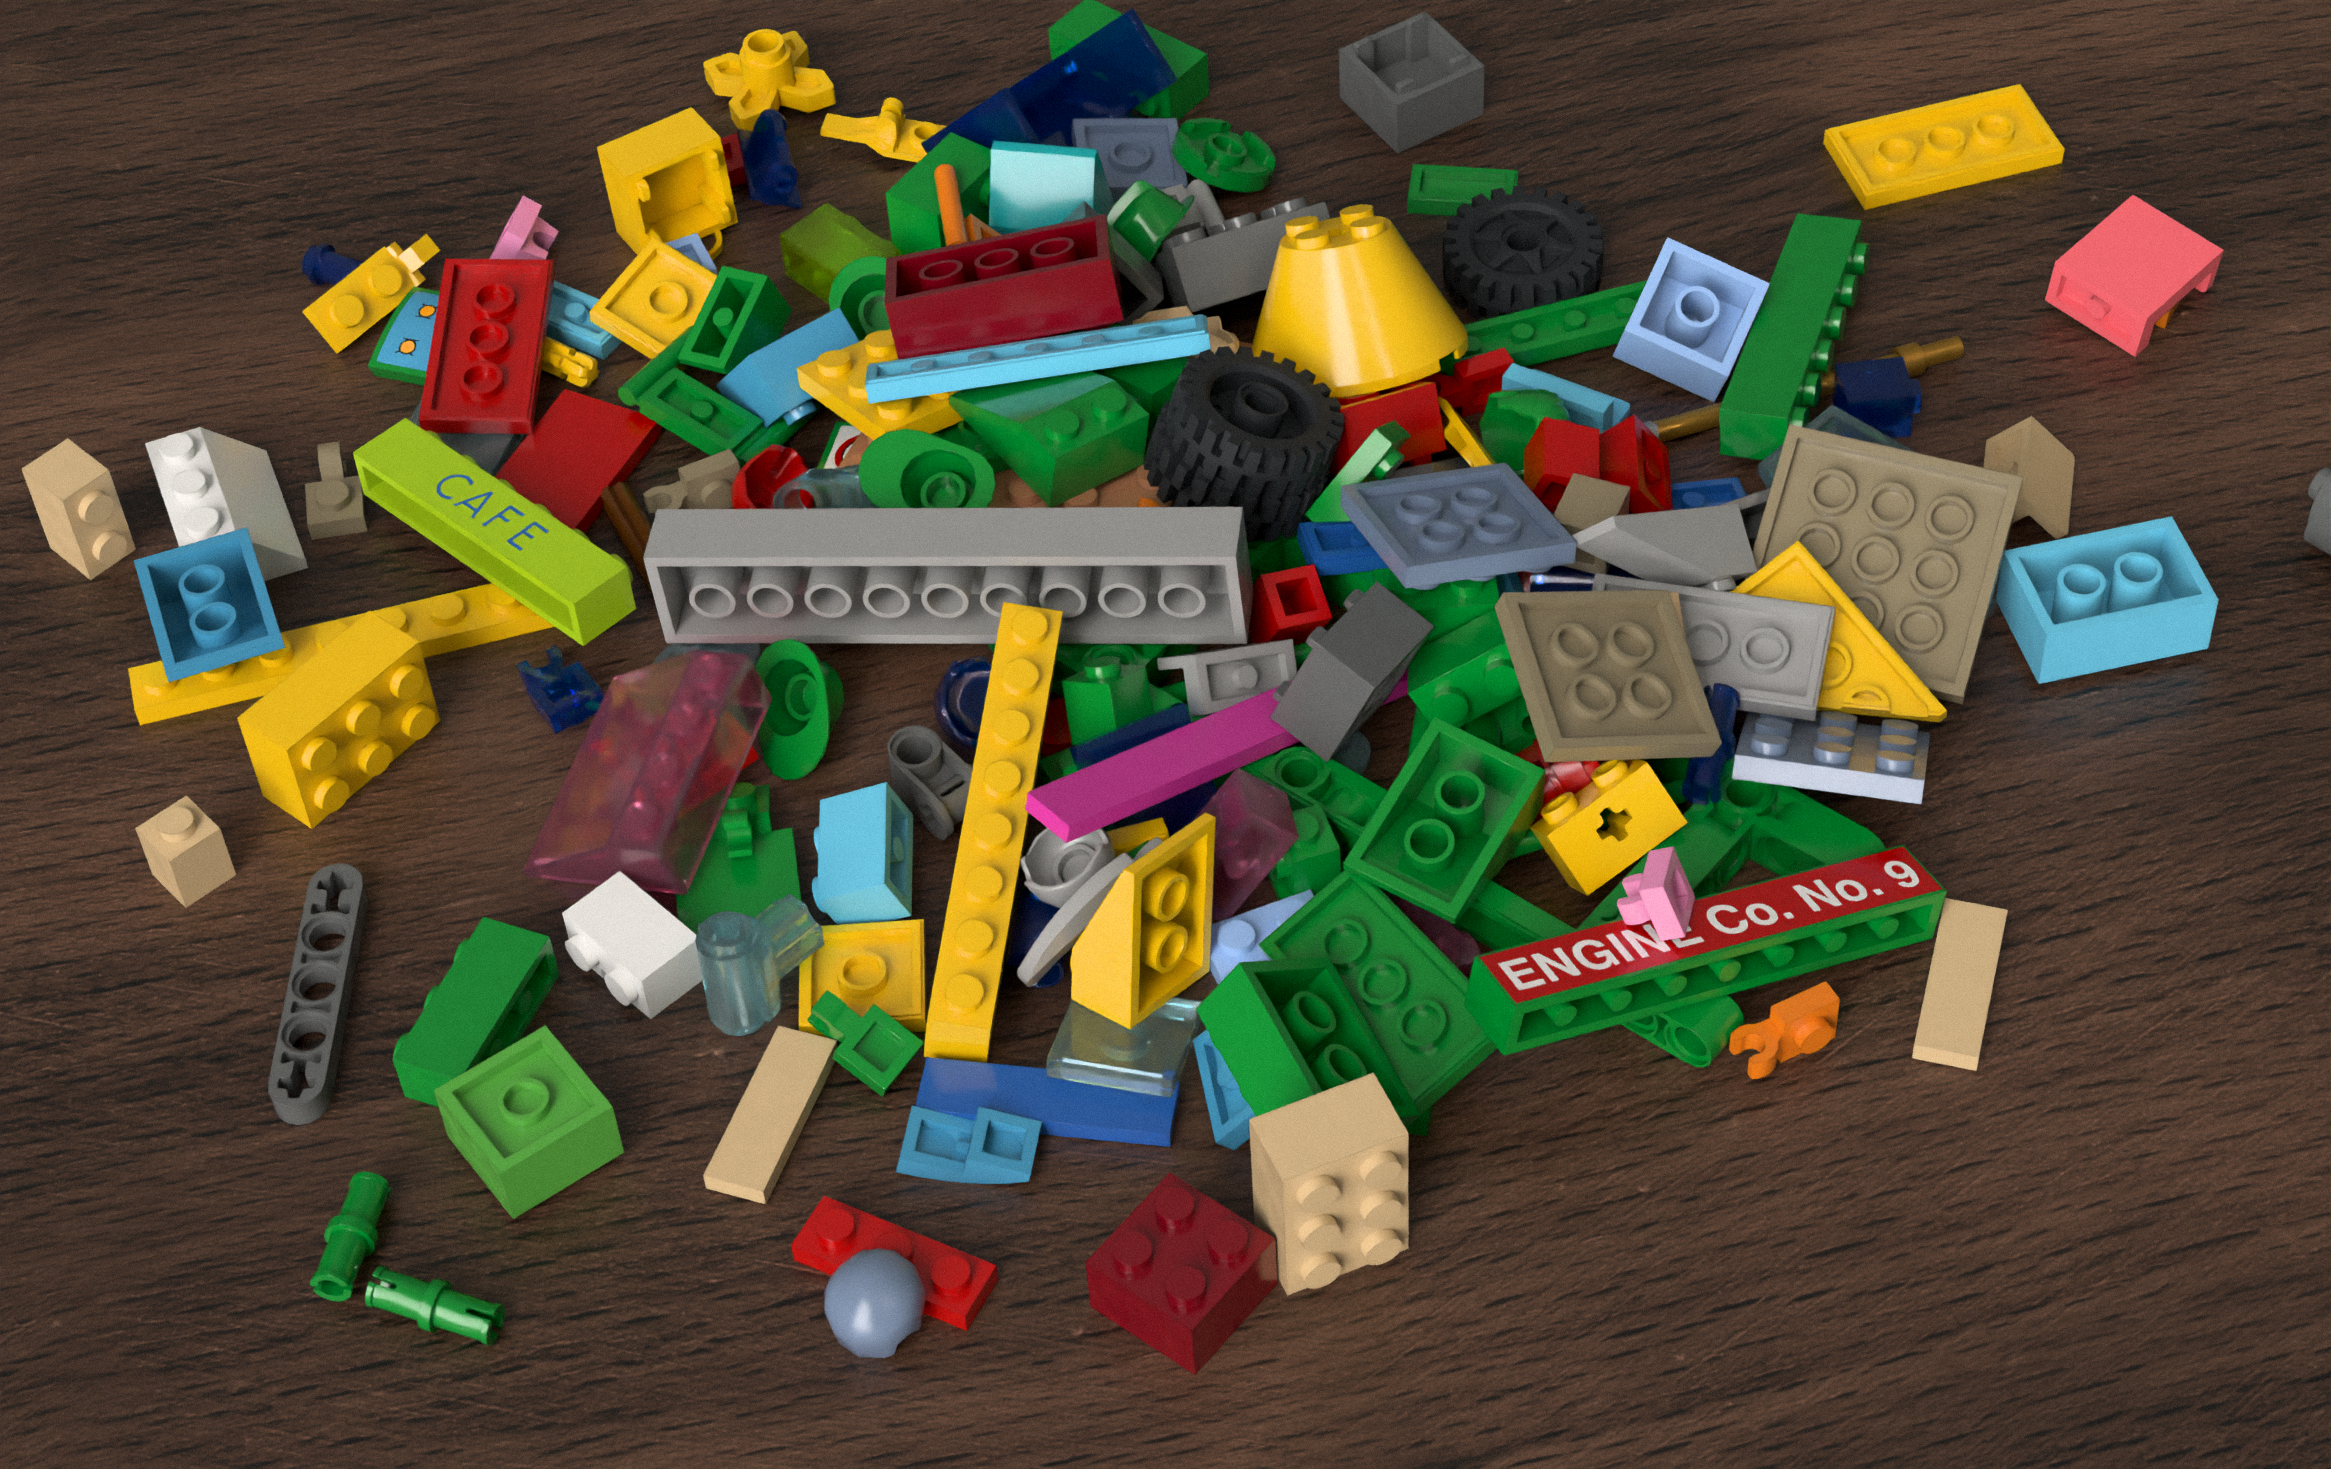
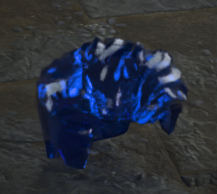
(961, 700)

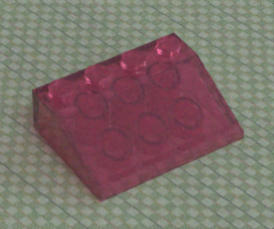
(654, 773)

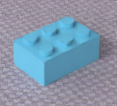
(2106, 599)

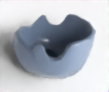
(874, 1302)

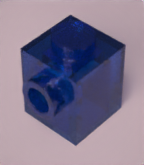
(1878, 394)

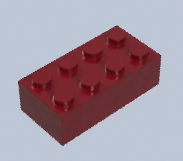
(1004, 289)

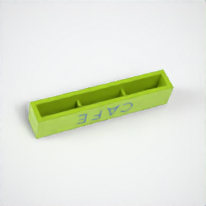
(496, 531)

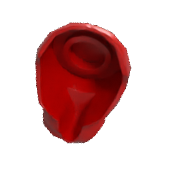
(764, 475)

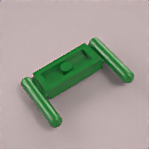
(699, 412)

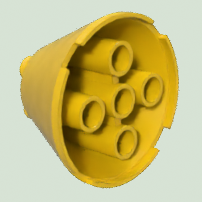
(1355, 306)

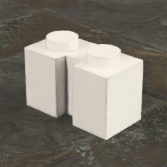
(632, 945)

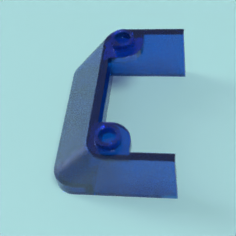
(1090, 81)

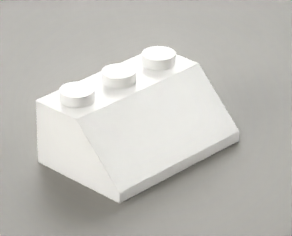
(225, 486)

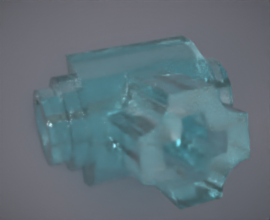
(748, 956)

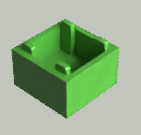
(529, 1121)

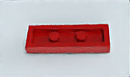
(953, 1279)

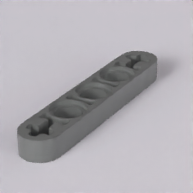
(322, 1015)

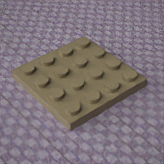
(1901, 537)

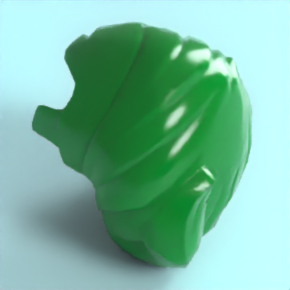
(1513, 418)

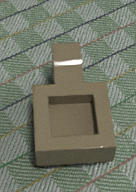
(701, 485)
(337, 502)

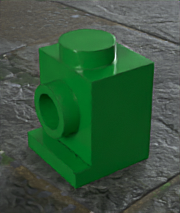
(1312, 858)

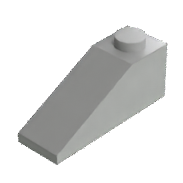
(1676, 546)

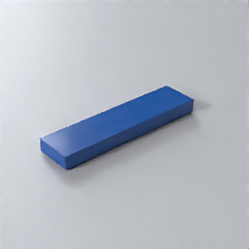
(1061, 1105)

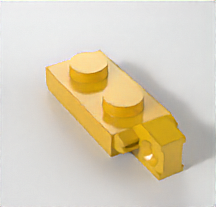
(369, 292)

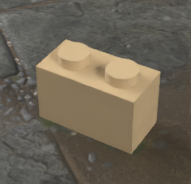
(79, 508)

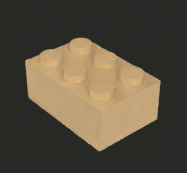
(1331, 1182)

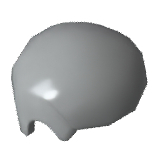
(1059, 868)

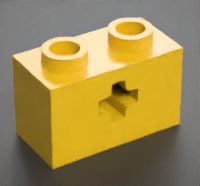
(1638, 822)

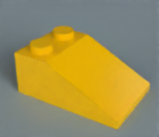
(1150, 930)

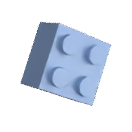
(1691, 320)

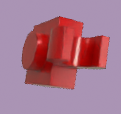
(1472, 381)

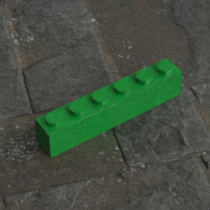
(1793, 335)

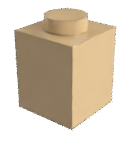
(186, 851)

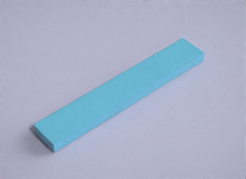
(1037, 358)

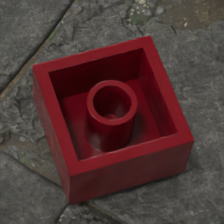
(1182, 1273)

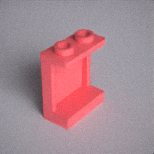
(2131, 273)

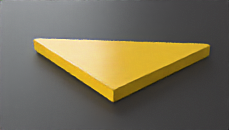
(1861, 667)

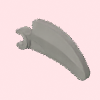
(1073, 918)

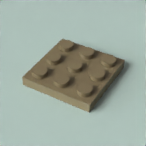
(1607, 675)

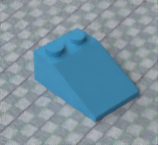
(208, 604)

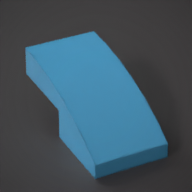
(963, 1150)

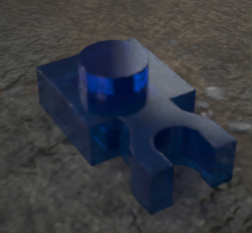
(561, 692)

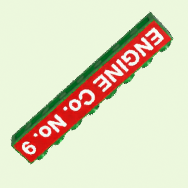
(1731, 944)

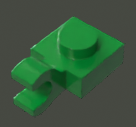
(745, 815)
(872, 1045)

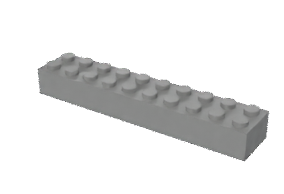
(947, 573)

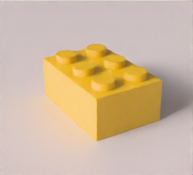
(339, 719)

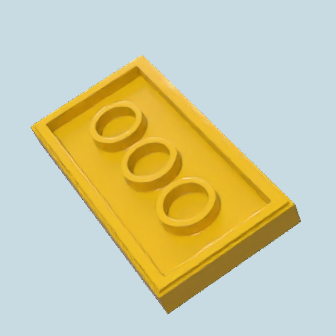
(1943, 146)

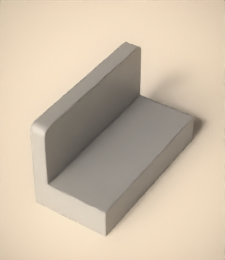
(1232, 674)

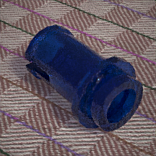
(326, 265)

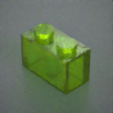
(826, 243)

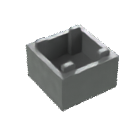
(1411, 82)
(1350, 670)

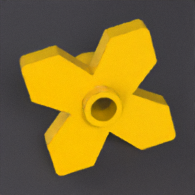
(768, 75)

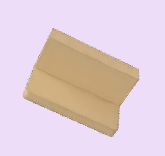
(2046, 472)

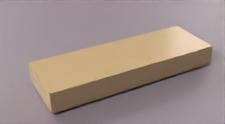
(1960, 984)
(771, 1115)

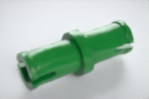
(351, 1236)
(435, 1305)

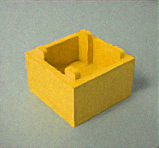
(668, 181)

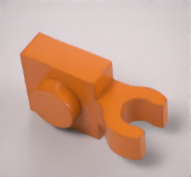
(1794, 1027)

